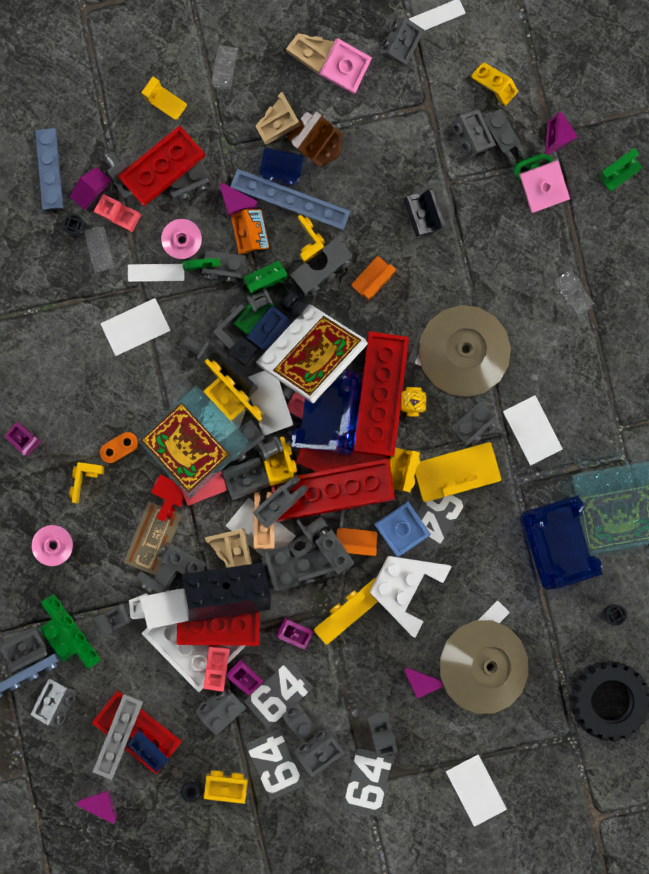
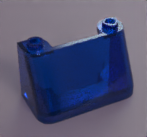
(332, 419)
(560, 544)

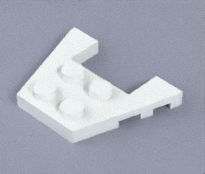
(398, 583)

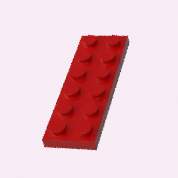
(381, 394)
(342, 489)

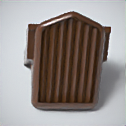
(316, 139)

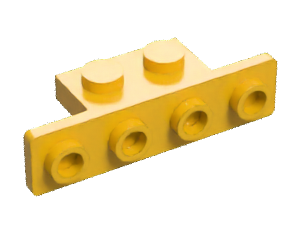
(226, 397)
(345, 615)

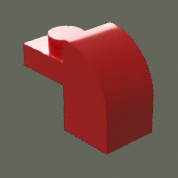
(171, 493)

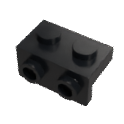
(424, 212)

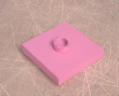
(345, 66)
(544, 186)

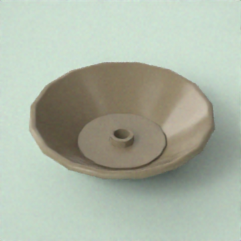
(459, 371)
(466, 661)

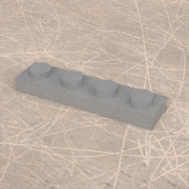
(118, 736)

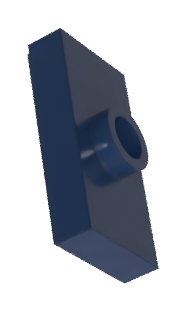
(147, 751)

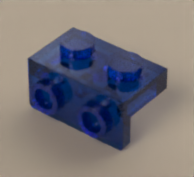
(281, 165)

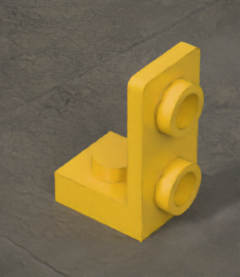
(495, 81)
(163, 99)
(310, 250)
(91, 471)

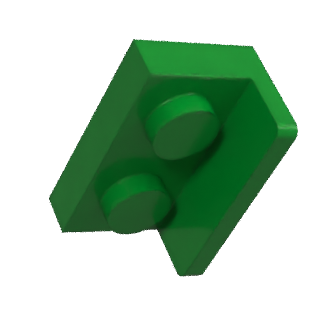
(620, 170)
(265, 277)

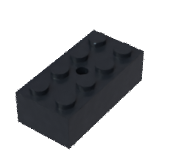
(226, 592)

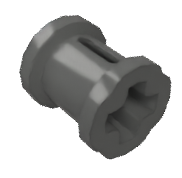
(259, 299)
(270, 448)

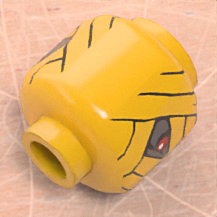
(413, 401)

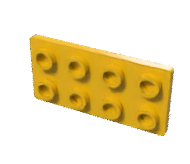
(457, 472)

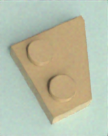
(310, 51)
(277, 121)
(231, 547)

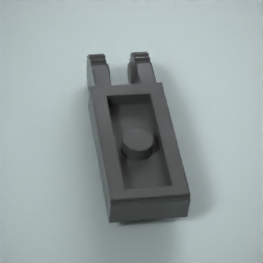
(504, 136)
(279, 502)

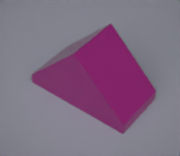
(558, 133)
(89, 187)
(236, 201)
(22, 439)
(294, 633)
(244, 677)
(422, 683)
(99, 805)

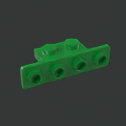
(65, 635)

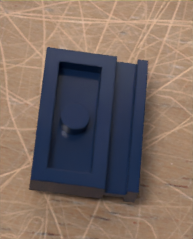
(268, 328)

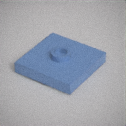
(402, 529)

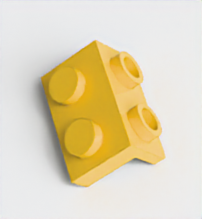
(280, 466)
(403, 469)
(225, 787)

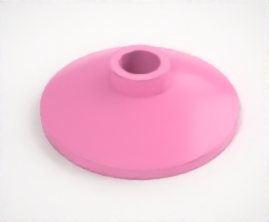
(176, 230)
(42, 541)

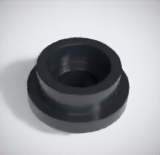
(184, 791)

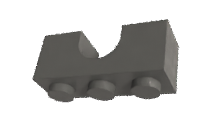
(309, 280)

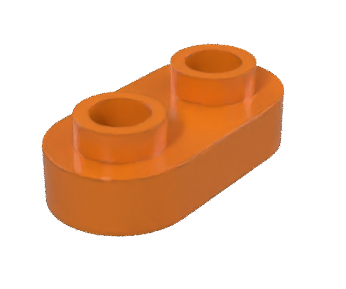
(118, 447)

